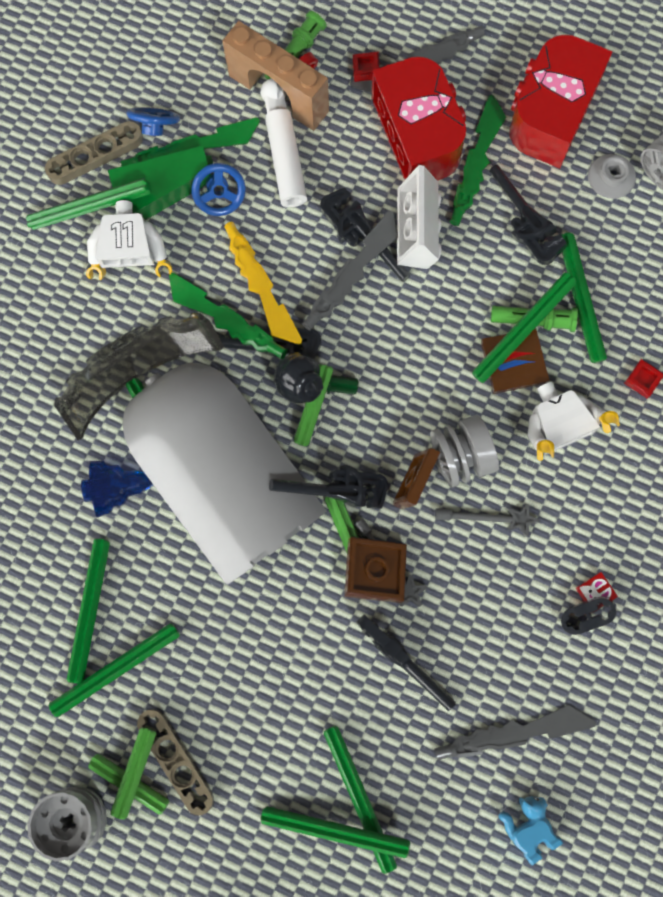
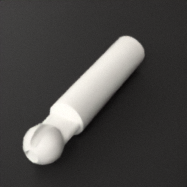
(283, 146)

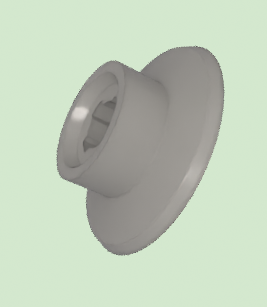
(608, 185)

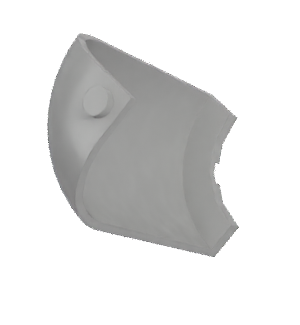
(216, 466)

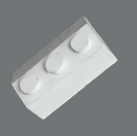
(418, 220)

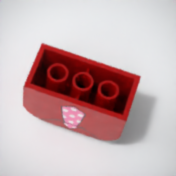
(556, 97)
(420, 116)

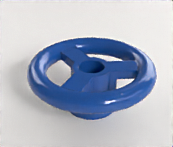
(153, 119)
(213, 181)

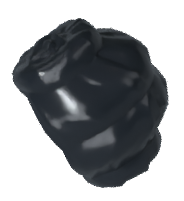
(298, 378)

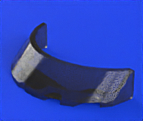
(128, 359)

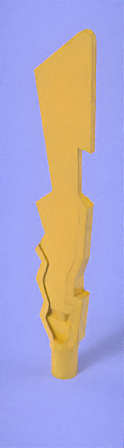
(259, 282)

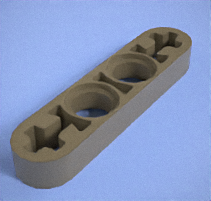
(96, 157)
(180, 758)

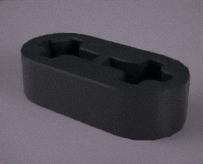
(591, 622)

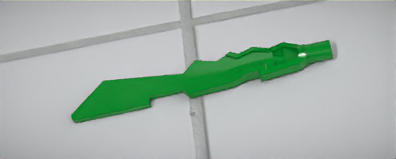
(228, 135)
(477, 161)
(224, 317)

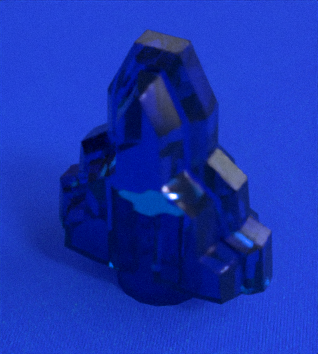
(111, 486)

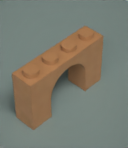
(252, 54)

